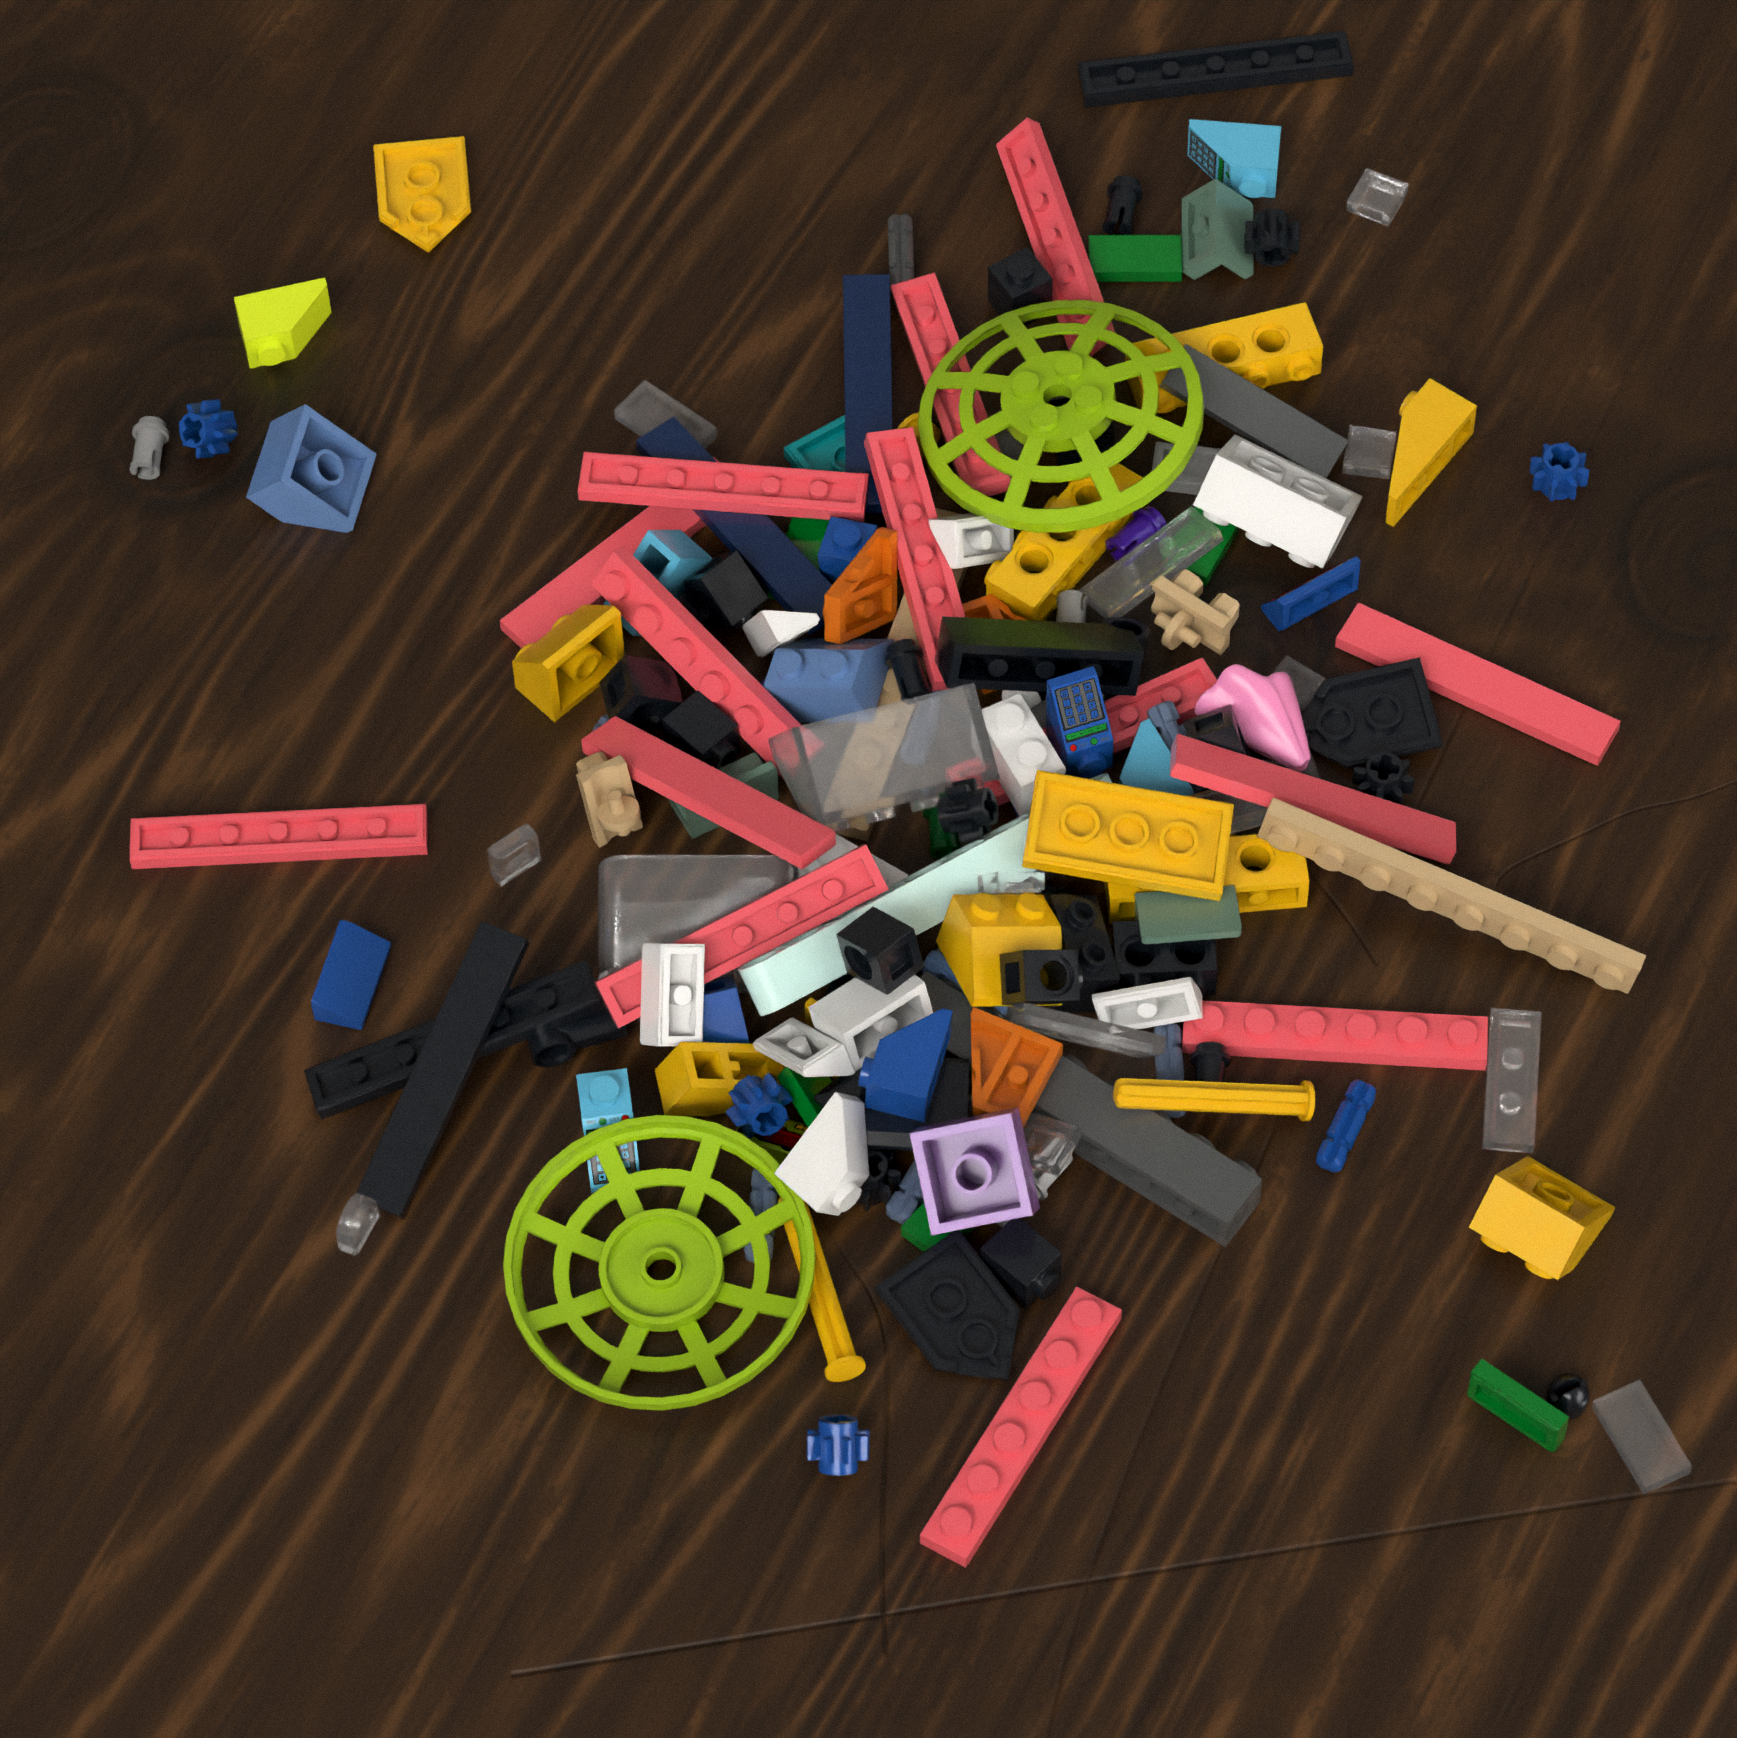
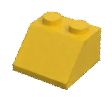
(570, 659)
(989, 925)
(1540, 1218)

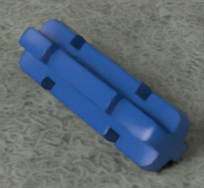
(1346, 1126)

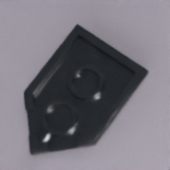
(1372, 714)
(893, 1131)
(954, 1310)

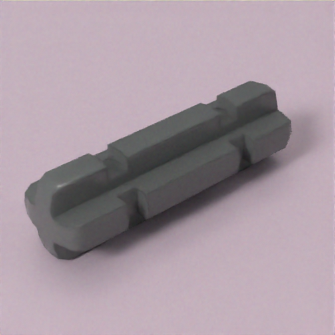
(900, 248)

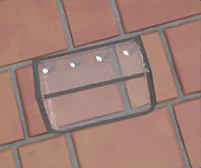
(886, 757)
(674, 895)

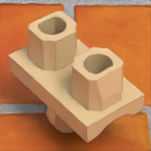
(1188, 617)
(608, 797)

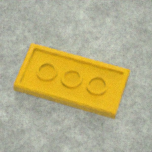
(1128, 835)

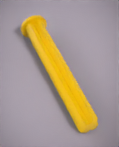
(1216, 1097)
(827, 1314)

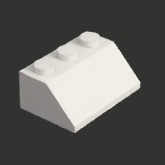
(1276, 502)

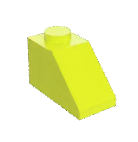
(281, 320)

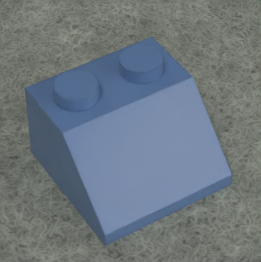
(311, 472)
(827, 679)

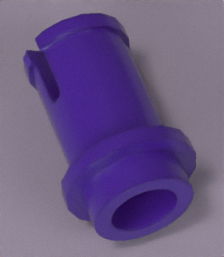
(1141, 527)

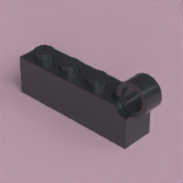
(1028, 652)

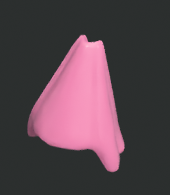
(1265, 713)

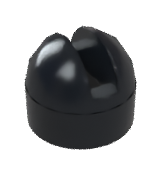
(1573, 1402)

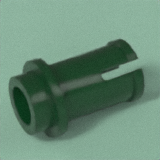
(940, 841)

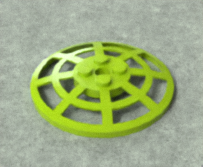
(1063, 427)
(651, 1237)

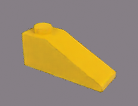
(1430, 434)
(700, 1075)

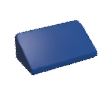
(350, 976)

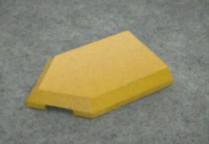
(422, 188)

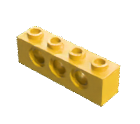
(1258, 347)
(1059, 562)
(1278, 886)

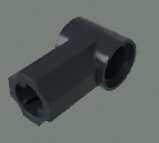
(562, 1042)

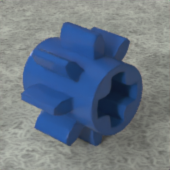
(208, 428)
(1559, 471)
(759, 1105)
(838, 1444)

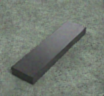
(1259, 415)

